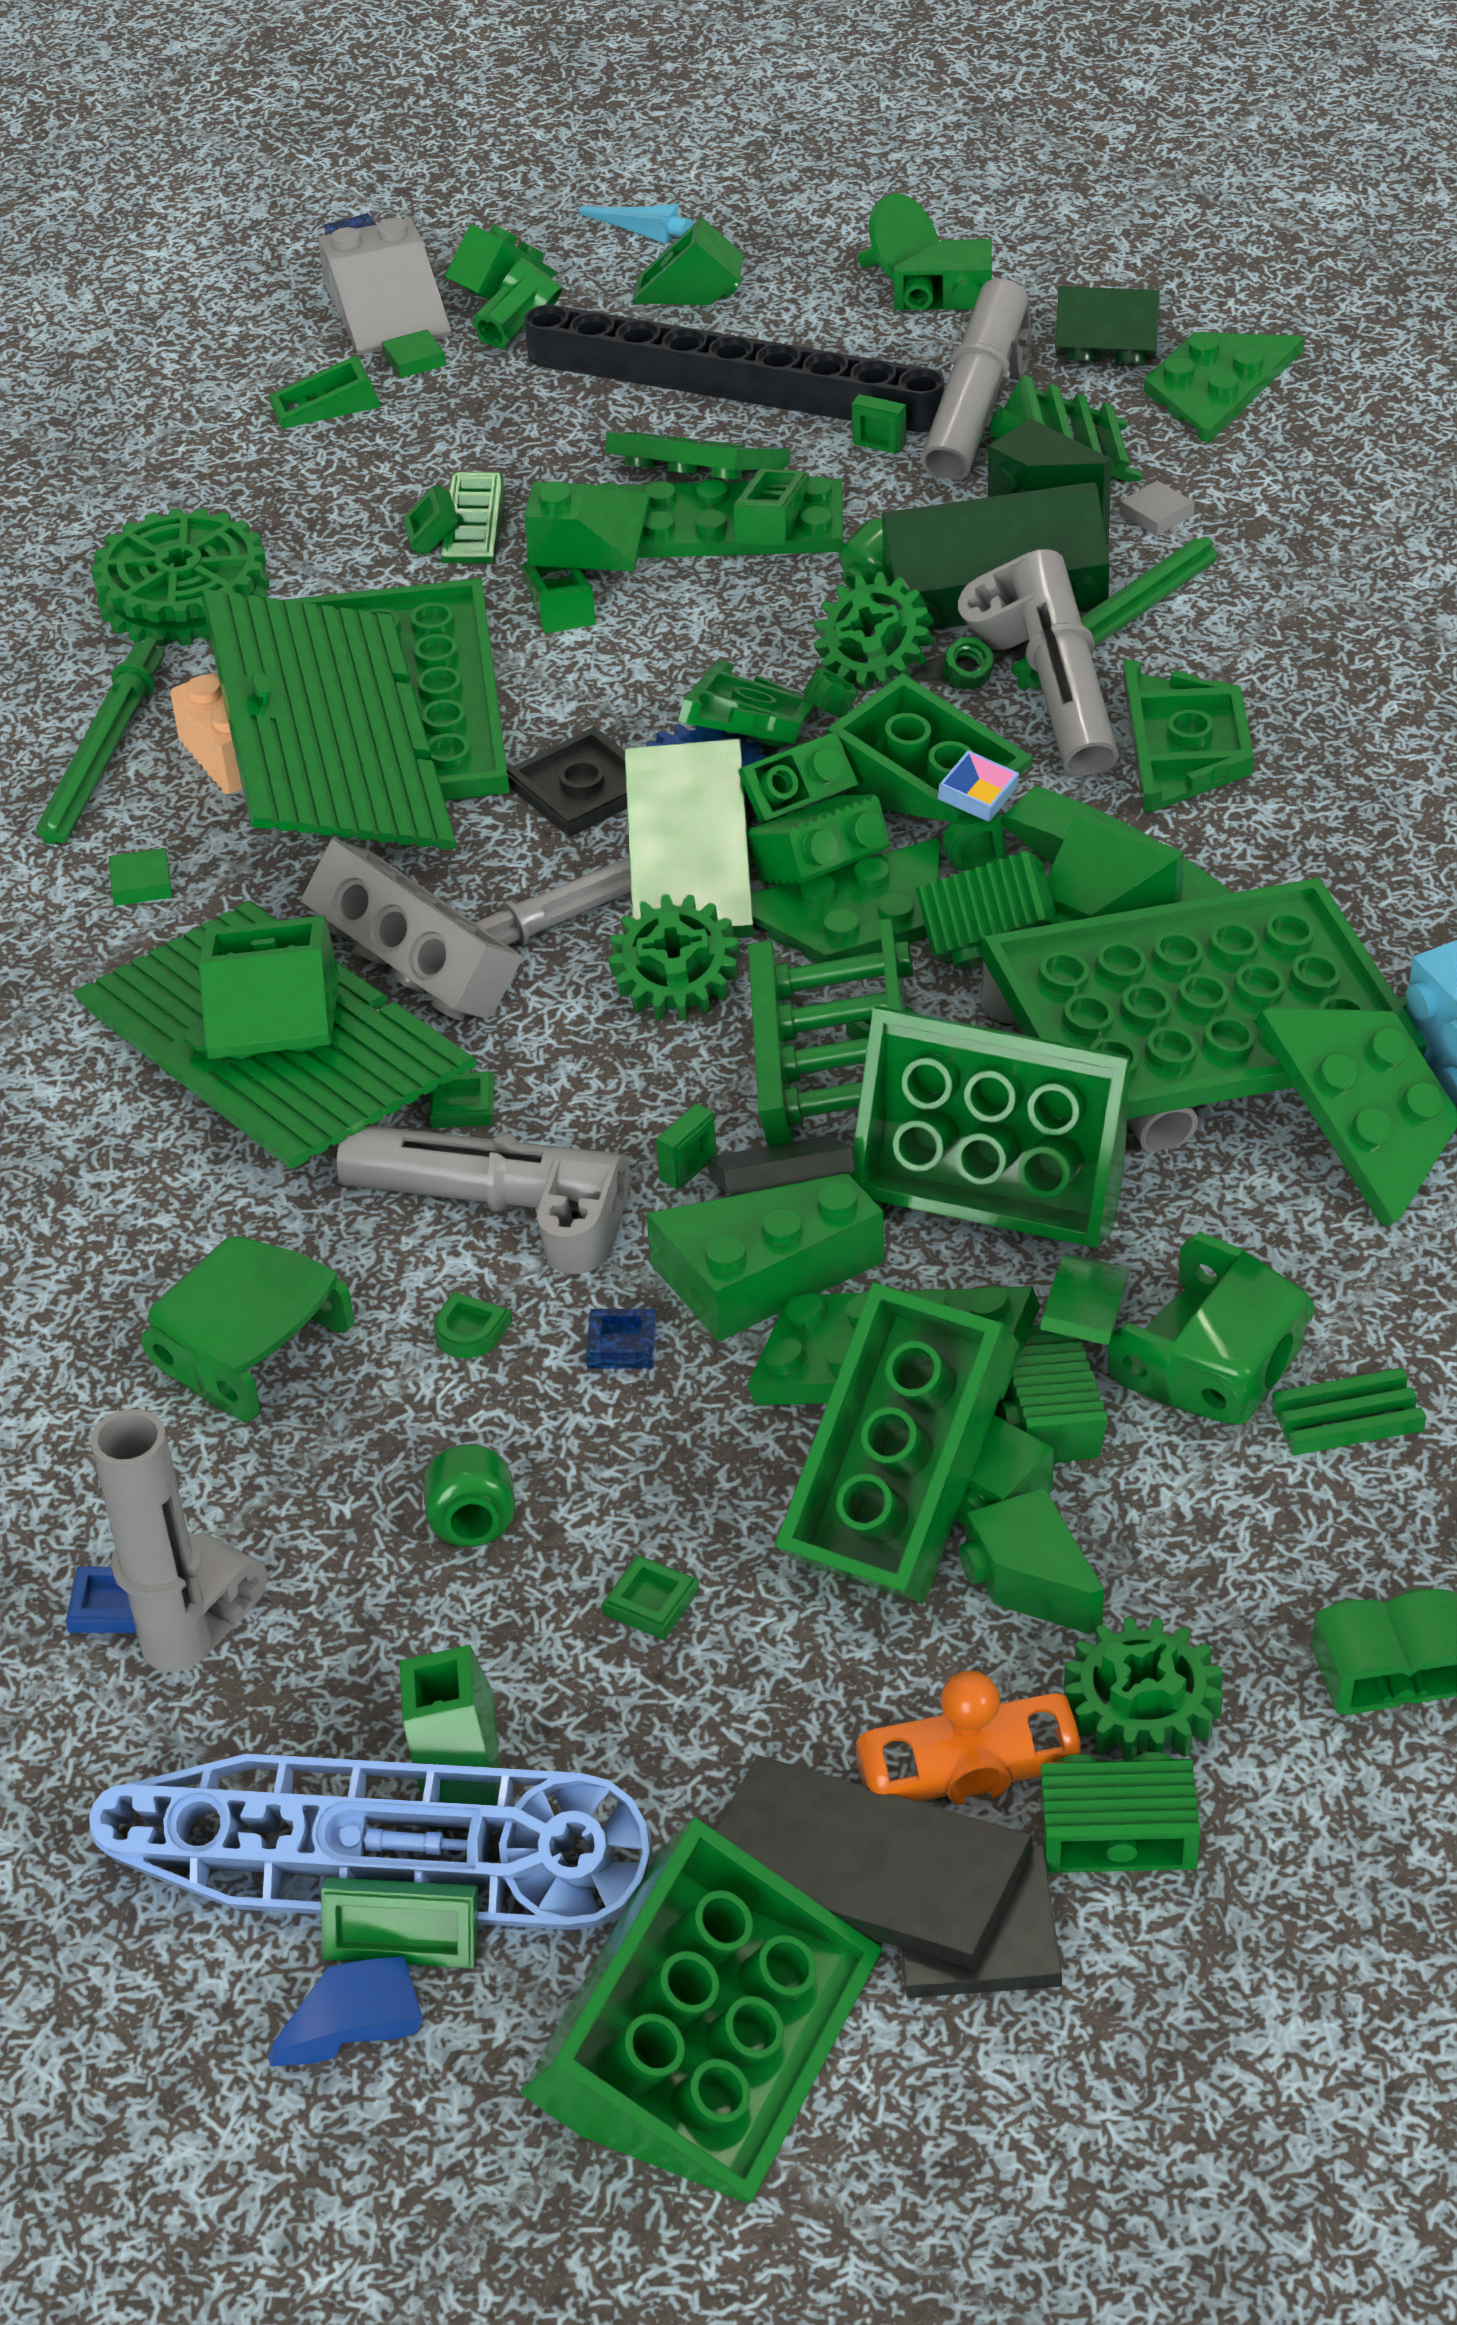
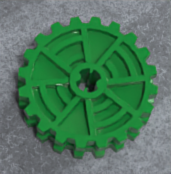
(158, 569)

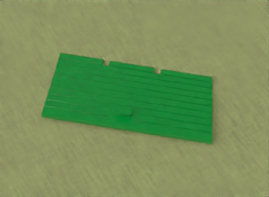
(321, 722)
(282, 1098)

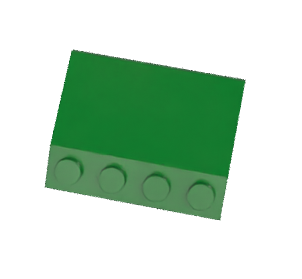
(992, 1126)
(704, 2017)

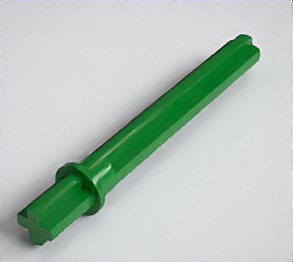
(1135, 598)
(130, 684)

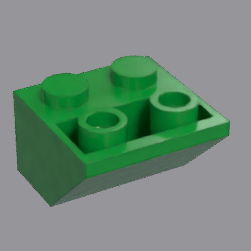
(268, 987)

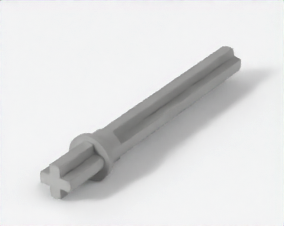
(536, 914)

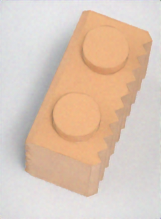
(205, 729)

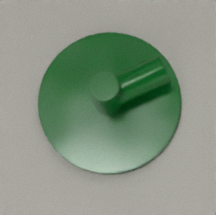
(896, 232)

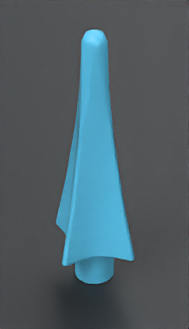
(655, 222)

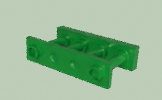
(778, 1022)

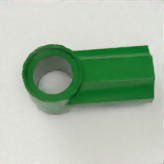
(520, 291)

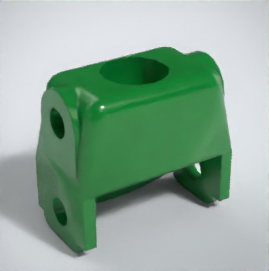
(237, 1312)
(1217, 1341)

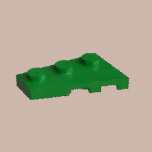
(685, 454)

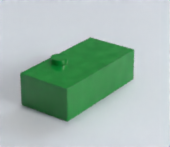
(898, 1443)

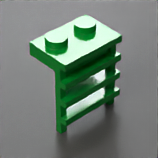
(1052, 411)

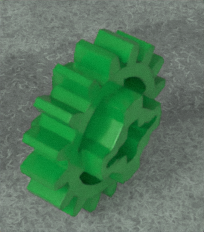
(895, 637)
(652, 977)
(1145, 1688)

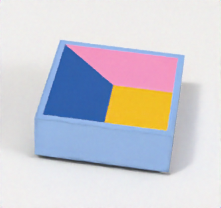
(978, 786)

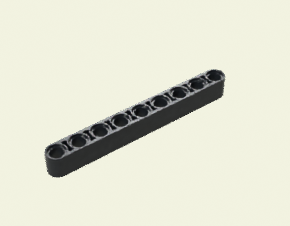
(726, 365)

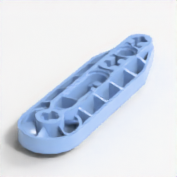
(332, 1835)

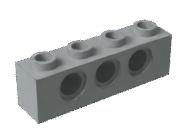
(411, 931)

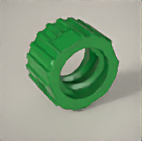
(970, 648)
(830, 692)

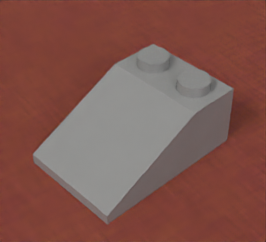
(382, 283)

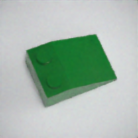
(909, 742)

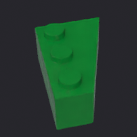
(750, 1251)

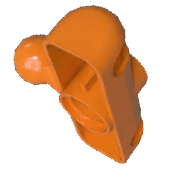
(970, 1746)

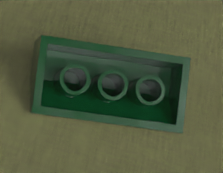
(955, 542)

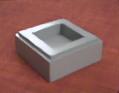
(1157, 508)

